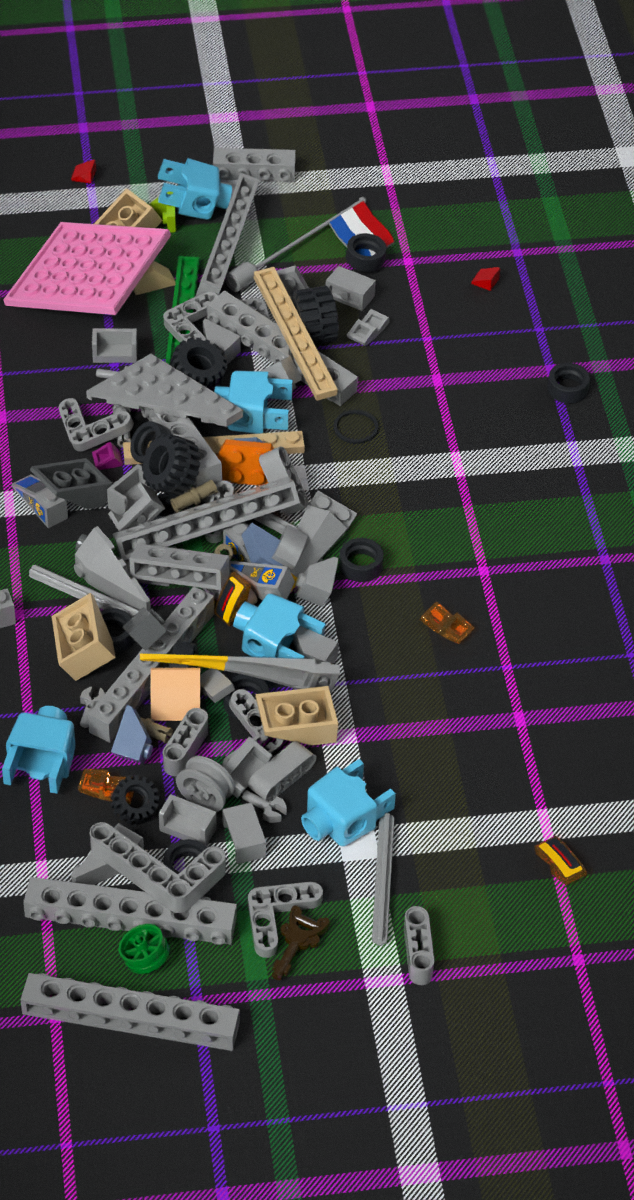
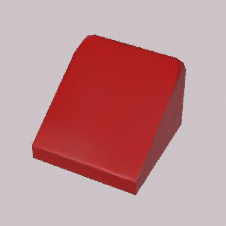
(84, 172)
(487, 278)

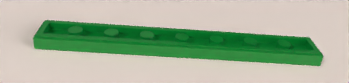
(184, 290)

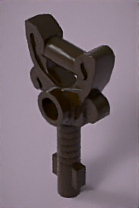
(298, 938)

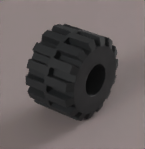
(318, 313)

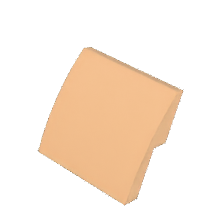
(174, 692)

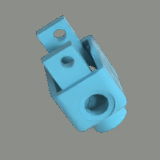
(197, 188)
(251, 393)
(271, 626)
(41, 747)
(342, 807)

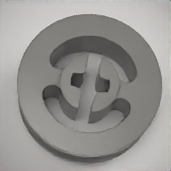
(205, 783)

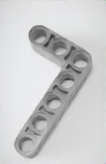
(153, 870)

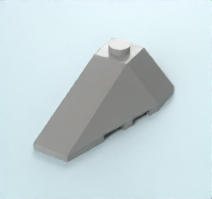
(106, 573)

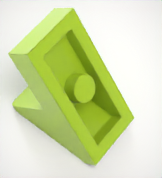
(166, 213)

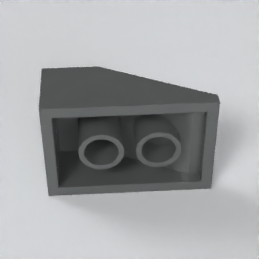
(75, 482)

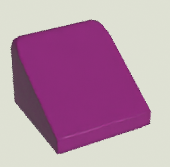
(107, 457)

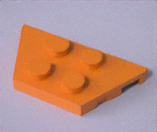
(242, 462)

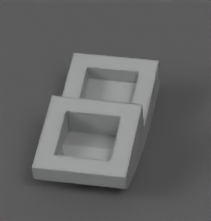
(368, 328)
(290, 547)
(215, 685)

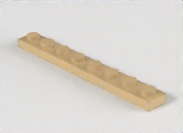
(295, 333)
(290, 441)

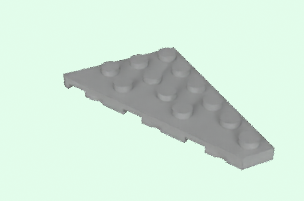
(167, 391)

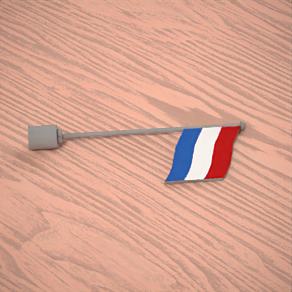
(347, 223)

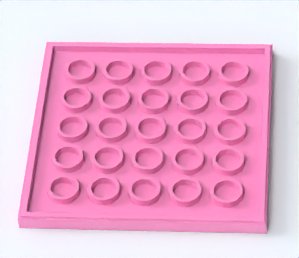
(87, 268)

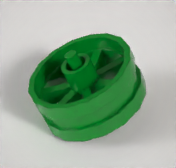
(146, 955)

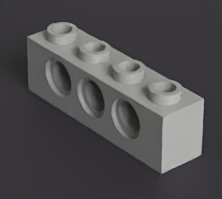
(257, 163)
(179, 566)

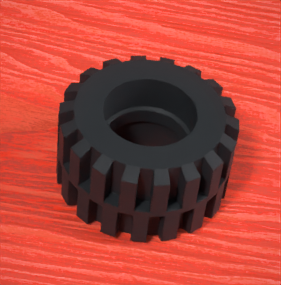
(203, 355)
(171, 464)

